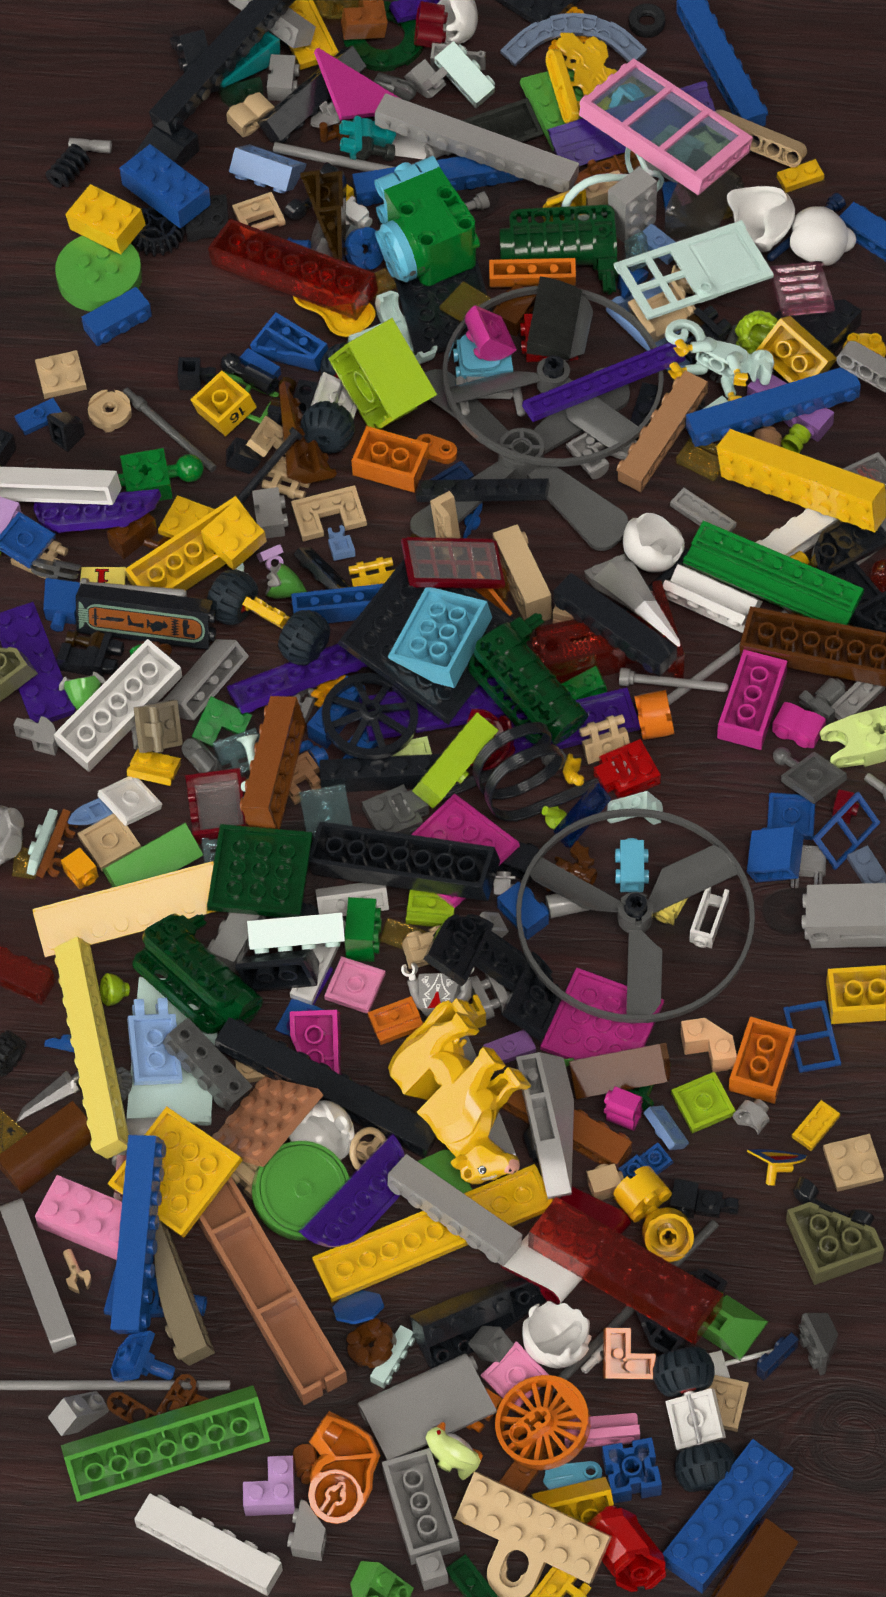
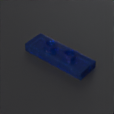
(590, 803)

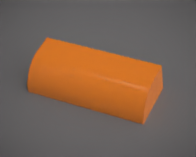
(528, 271)

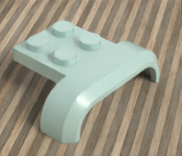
(387, 308)

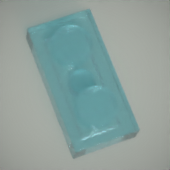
(635, 246)

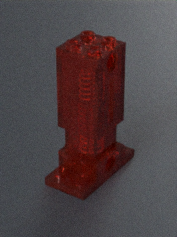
(573, 648)

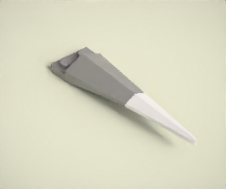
(625, 584)

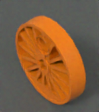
(555, 1419)

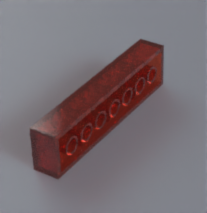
(293, 269)
(625, 1270)

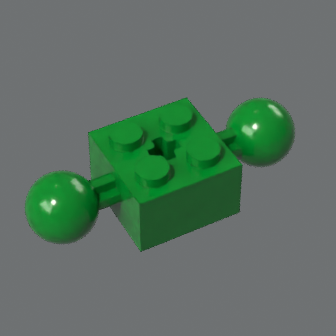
(149, 471)

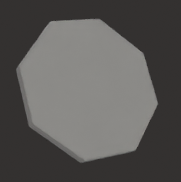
(327, 113)

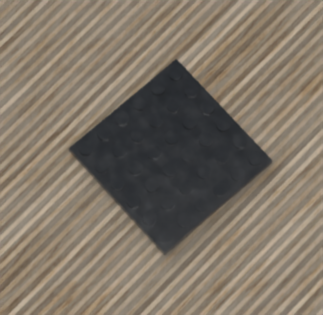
(378, 629)

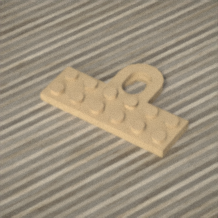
(532, 1528)

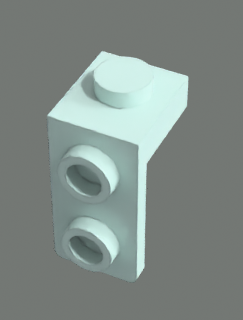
(637, 801)

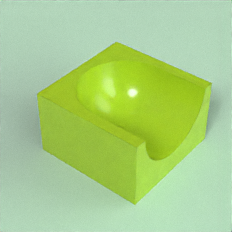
(382, 375)

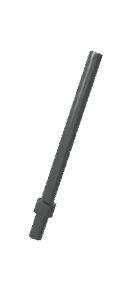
(140, 404)

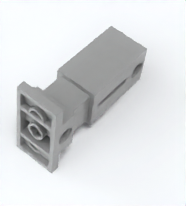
(845, 915)

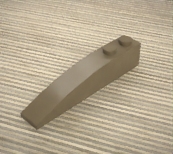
(178, 1303)

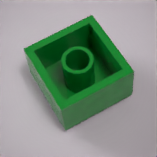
(362, 929)

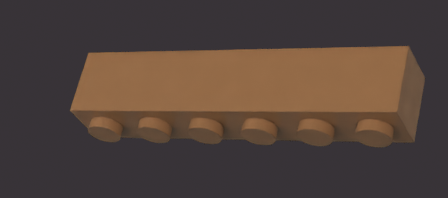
(662, 431)

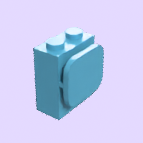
(473, 366)

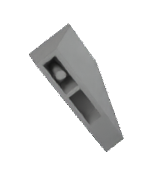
(551, 1118)

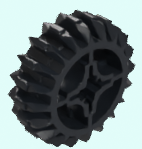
(156, 236)

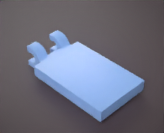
(148, 1054)

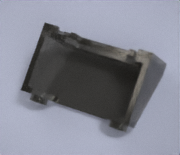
(696, 214)

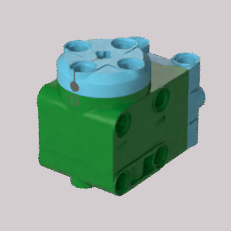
(424, 224)

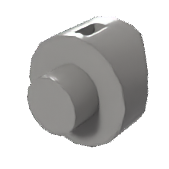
(752, 1114)

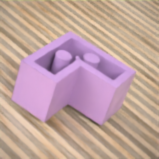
(274, 1495)

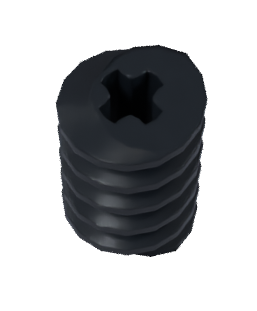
(67, 166)

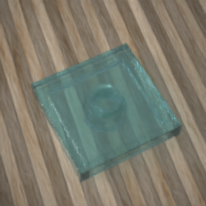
(325, 805)

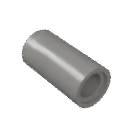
(561, 906)

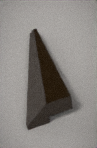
(329, 202)

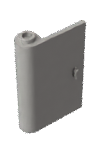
(411, 1408)

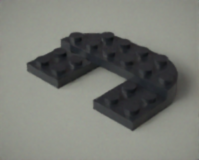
(838, 553)
(469, 943)

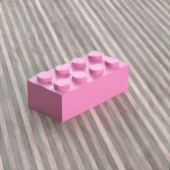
(81, 1216)

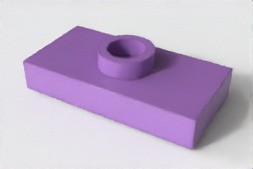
(513, 1046)

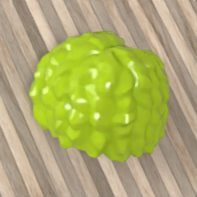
(754, 329)

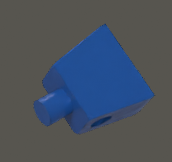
(60, 602)

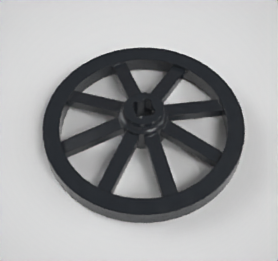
(368, 718)

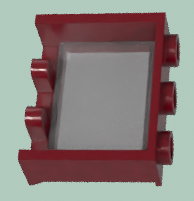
(214, 801)

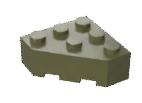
(14, 671)
(832, 1242)

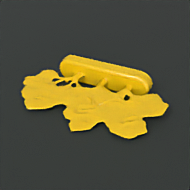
(588, 70)

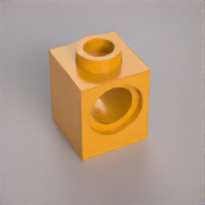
(80, 868)

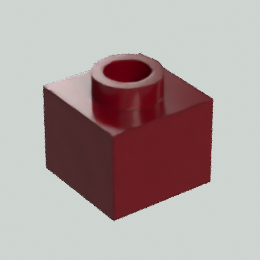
(841, 799)

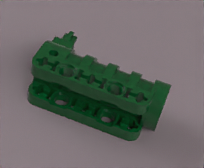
(525, 680)

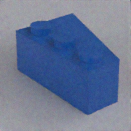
(289, 344)

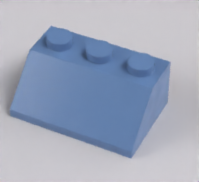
(266, 168)

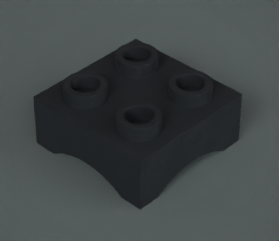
(210, 220)

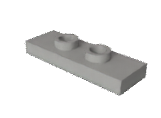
(699, 510)

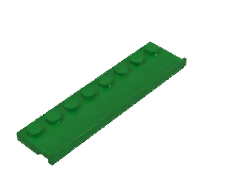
(772, 575)

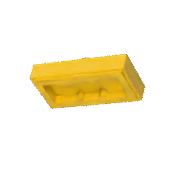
(816, 1125)

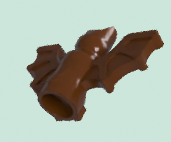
(581, 868)

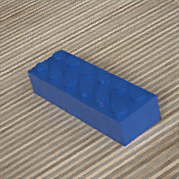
(727, 1516)

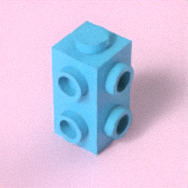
(631, 860)

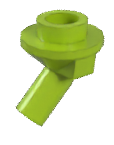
(553, 816)

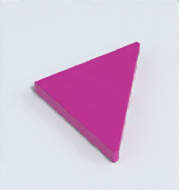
(349, 90)

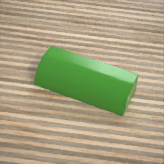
(156, 858)

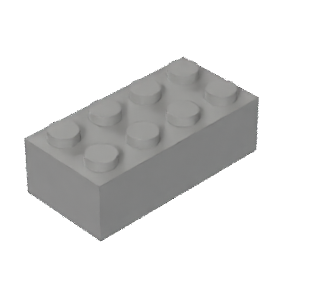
(420, 1505)

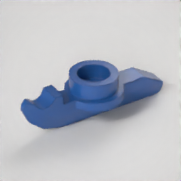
(472, 521)
(62, 1044)

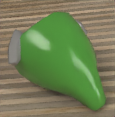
(283, 582)
(81, 689)

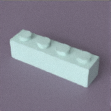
(383, 1374)

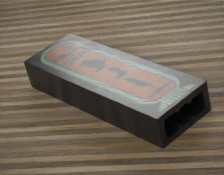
(145, 616)

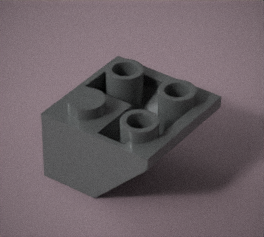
(819, 1337)

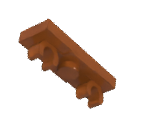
(55, 845)

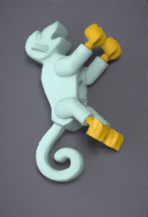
(721, 357)

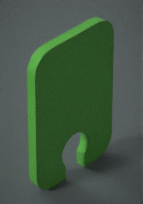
(441, 1165)

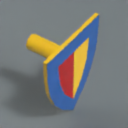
(777, 1161)

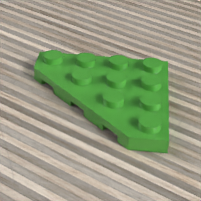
(542, 98)

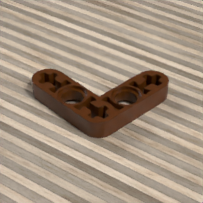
(176, 1387)

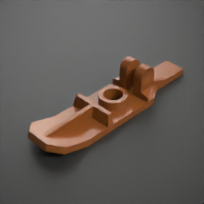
(615, 163)

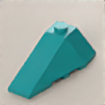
(256, 60)

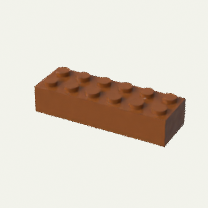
(273, 763)

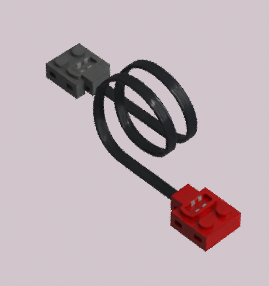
(624, 770)

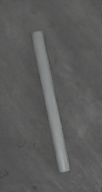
(327, 157)

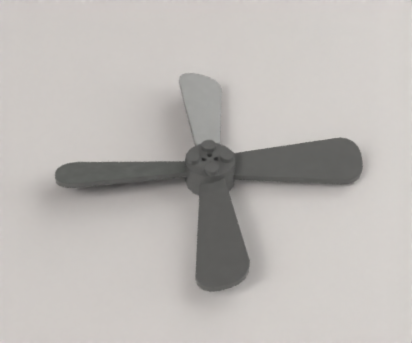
(587, 512)

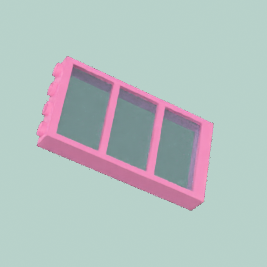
(665, 126)

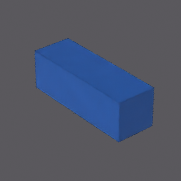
(252, 357)

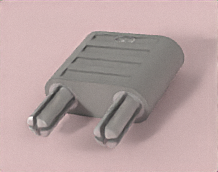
(812, 865)

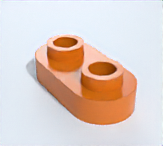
(436, 448)

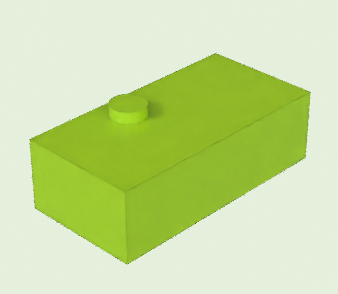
(455, 761)

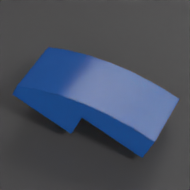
(653, 1157)

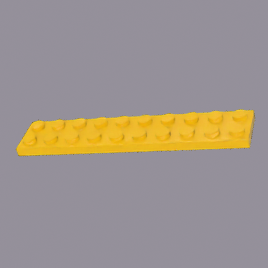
(421, 1239)

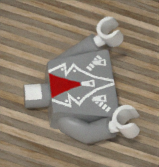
(433, 989)

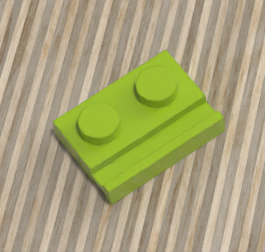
(427, 909)

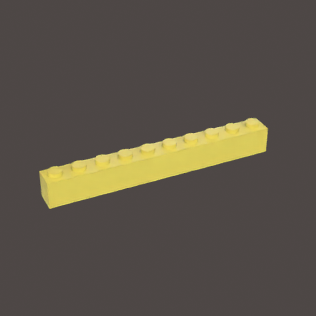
(92, 1048)

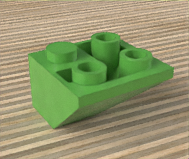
(735, 1328)
(376, 1580)

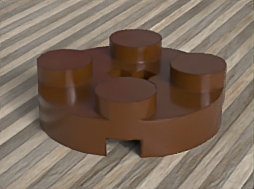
(366, 1333)

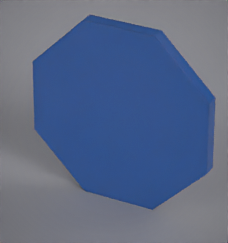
(358, 1307)

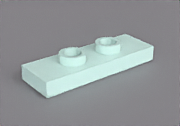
(43, 836)

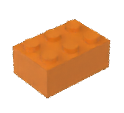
(390, 459)
(762, 1060)

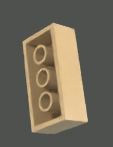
(524, 576)

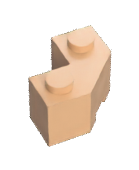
(704, 1036)

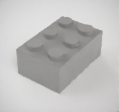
(633, 203)

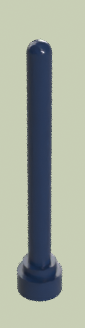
(835, 203)

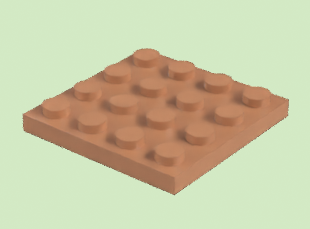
(266, 1119)

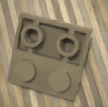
(158, 726)

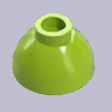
(113, 989)

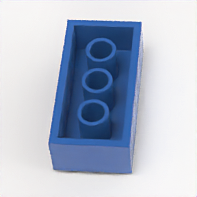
(165, 186)

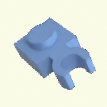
(340, 545)

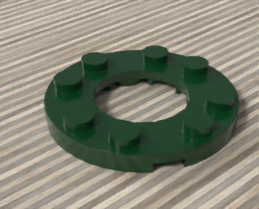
(388, 59)

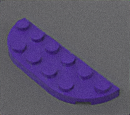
(81, 517)
(358, 1201)

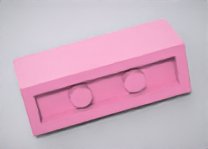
(609, 1430)

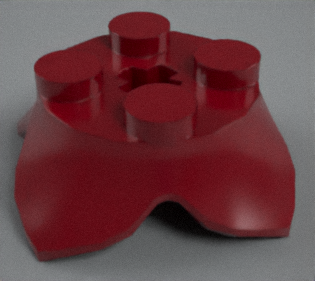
(502, 724)

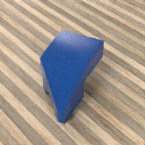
(639, 276)

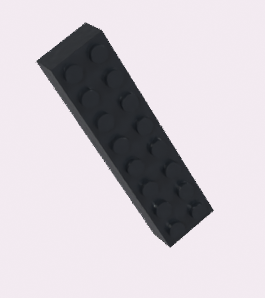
(404, 861)

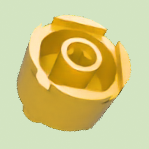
(641, 1193)
(679, 1240)

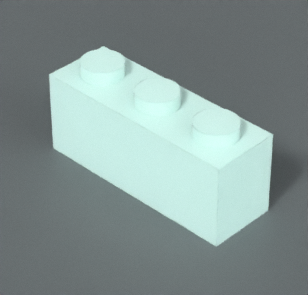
(465, 74)

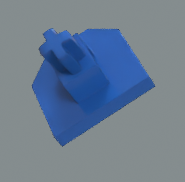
(135, 1359)

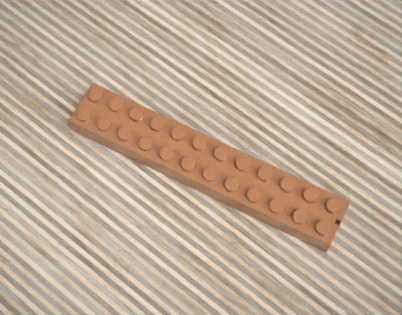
(271, 1295)

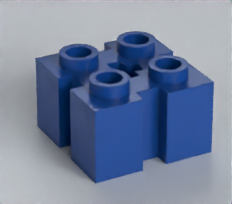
(638, 1457)

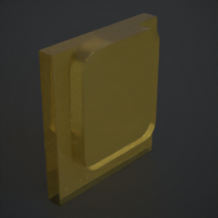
(462, 301)

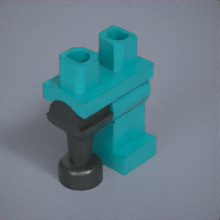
(366, 139)

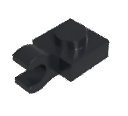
(712, 1203)

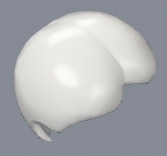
(820, 235)
(652, 543)

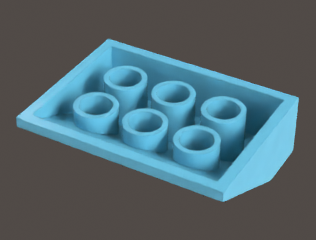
(441, 635)

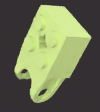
(861, 735)

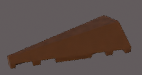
(303, 459)

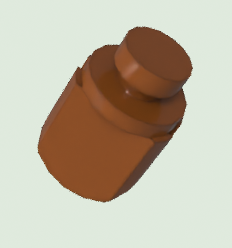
(304, 1458)

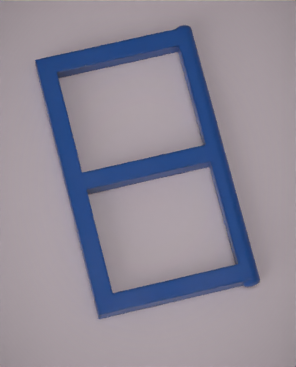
(837, 818)
(829, 1033)

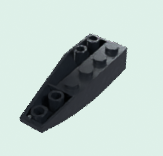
(450, 1325)

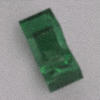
(238, 91)

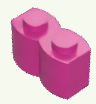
(798, 725)
(623, 1108)

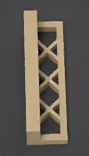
(445, 516)

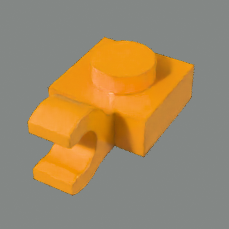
(323, 689)

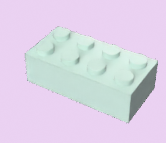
(295, 931)

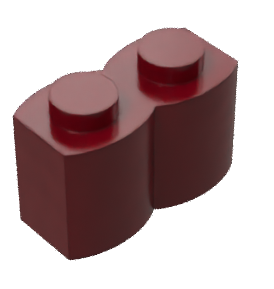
(429, 24)

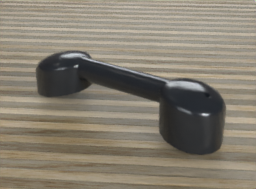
(297, 208)
(807, 1192)

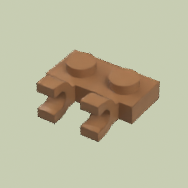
(305, 770)

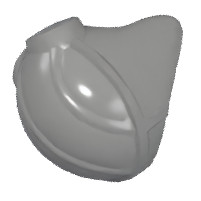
(10, 833)

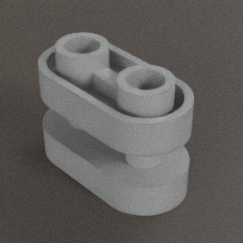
(497, 990)

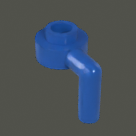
(315, 752)

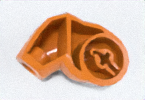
(344, 1470)

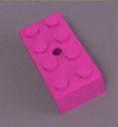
(752, 699)

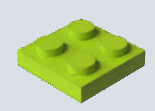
(703, 1102)

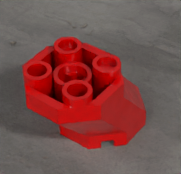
(631, 1552)

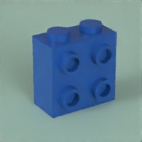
(775, 854)

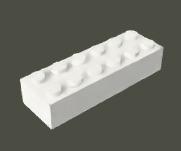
(110, 711)

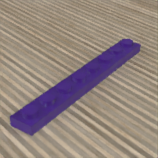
(601, 382)

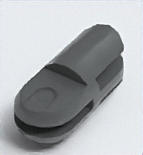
(402, 88)
(55, 569)
(200, 756)

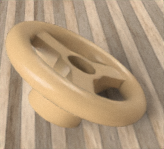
(361, 1149)

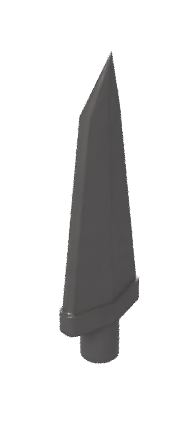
(56, 1091)

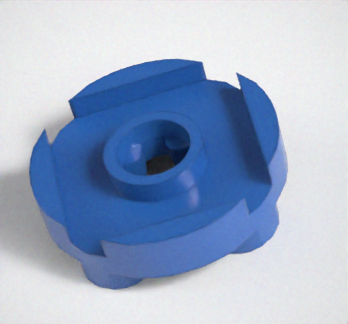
(355, 255)

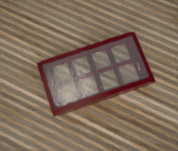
(452, 563)

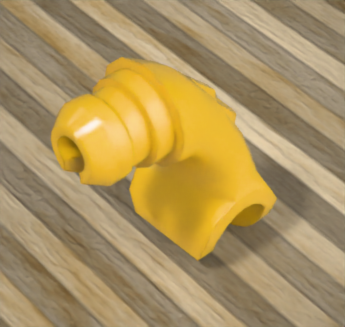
(570, 770)

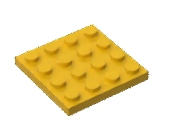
(192, 1167)

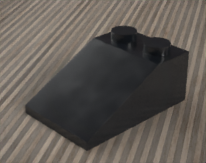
(178, 147)

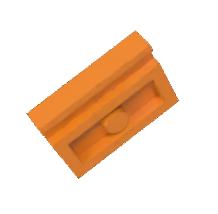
(395, 1020)

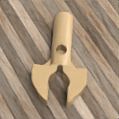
(75, 1272)

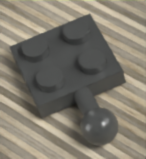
(811, 777)

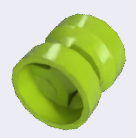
(796, 438)

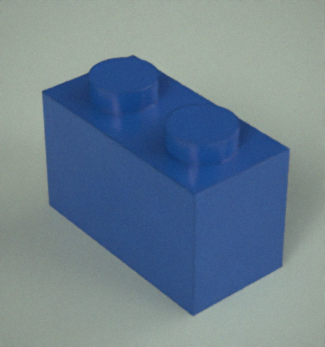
(533, 914)

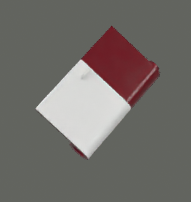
(552, 1278)

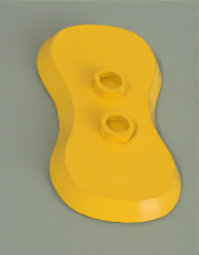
(338, 323)

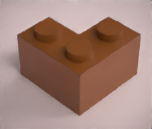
(364, 21)

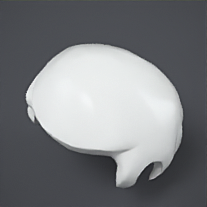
(461, 20)
(328, 1126)
(556, 1335)

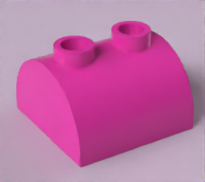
(488, 334)

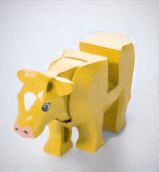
(458, 1091)

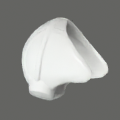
(765, 212)

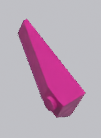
(318, 1036)

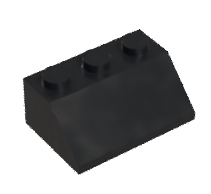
(279, 970)

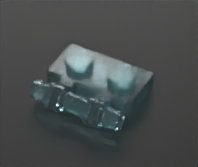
(230, 750)

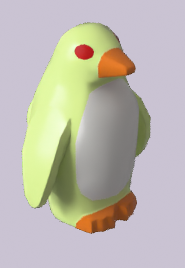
(452, 1451)

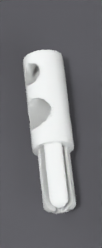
(595, 1358)

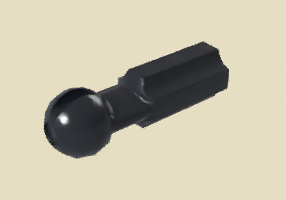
(250, 373)

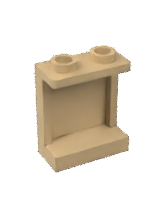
(658, 325)

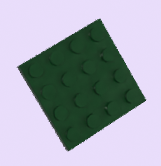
(259, 871)

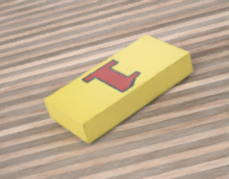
(110, 575)

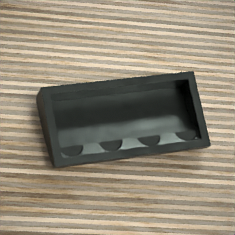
(512, 121)
(554, 318)

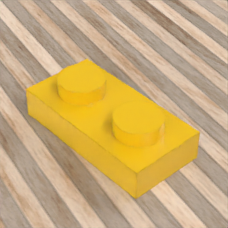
(800, 176)

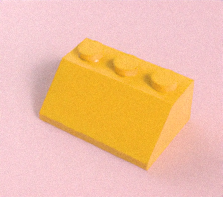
(579, 1500)

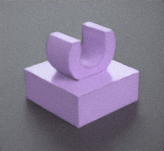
(271, 554)

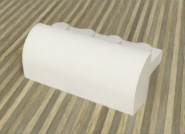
(710, 597)

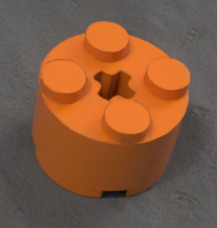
(654, 715)

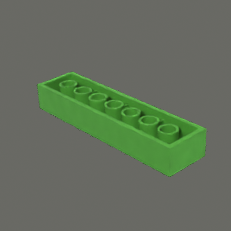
(165, 1443)

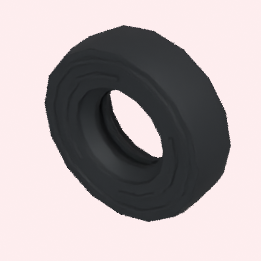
(647, 31)

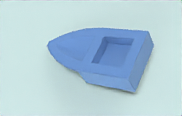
(90, 813)

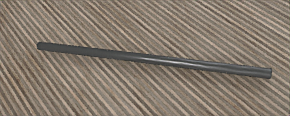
(628, 1311)

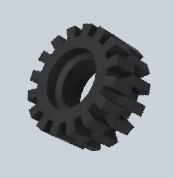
(10, 1051)

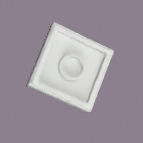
(129, 800)

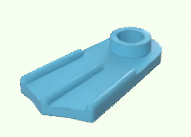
(571, 1474)

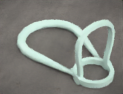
(600, 178)

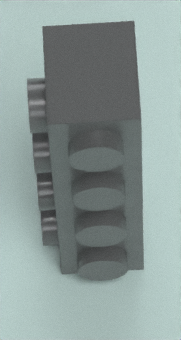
(207, 1064)

